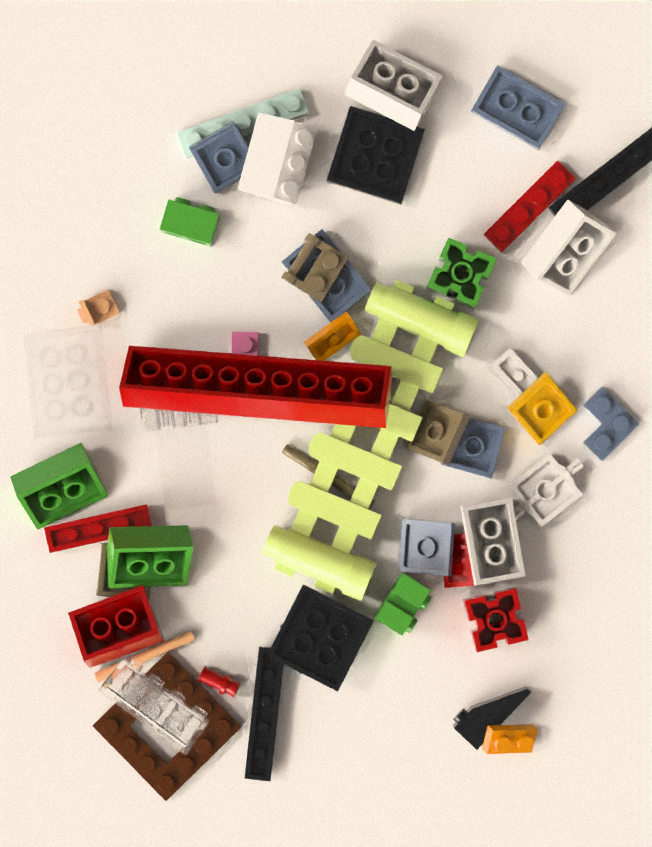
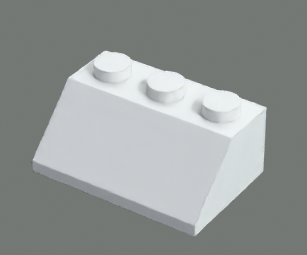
(277, 159)
(568, 248)
(493, 541)

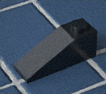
(474, 721)

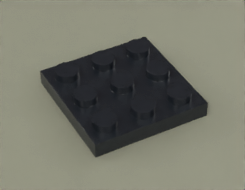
(375, 155)
(320, 637)

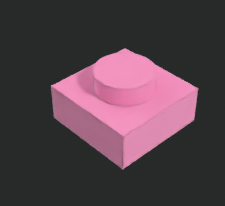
(245, 343)

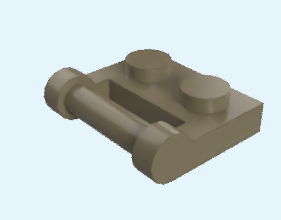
(322, 273)

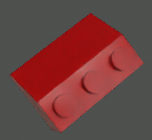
(115, 627)

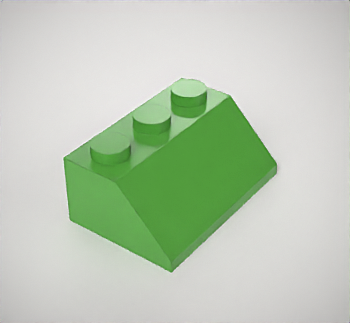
(58, 486)
(149, 556)

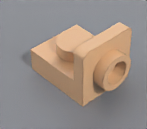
(98, 308)

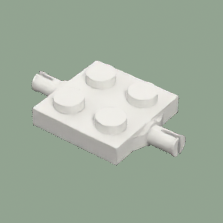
(546, 489)

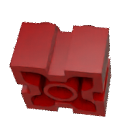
(509, 628)

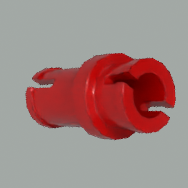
(223, 683)

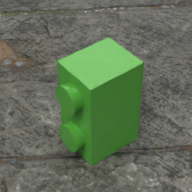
(189, 221)

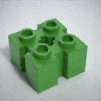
(476, 266)
(402, 604)

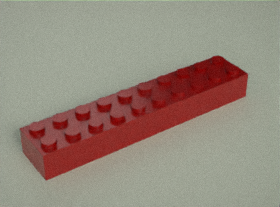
(256, 386)

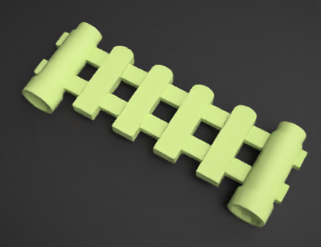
(333, 563)

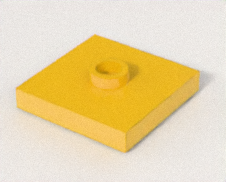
(542, 408)

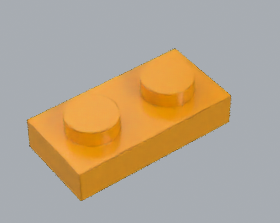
(332, 337)
(509, 739)

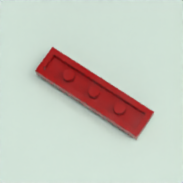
(529, 206)
(94, 528)

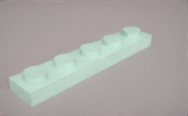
(287, 106)

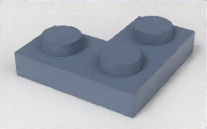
(614, 427)

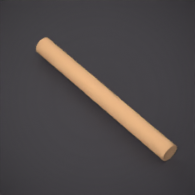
(150, 653)

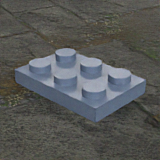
(517, 107)
(346, 289)

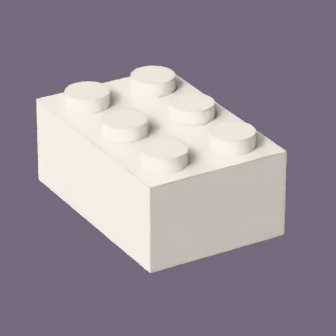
(393, 85)

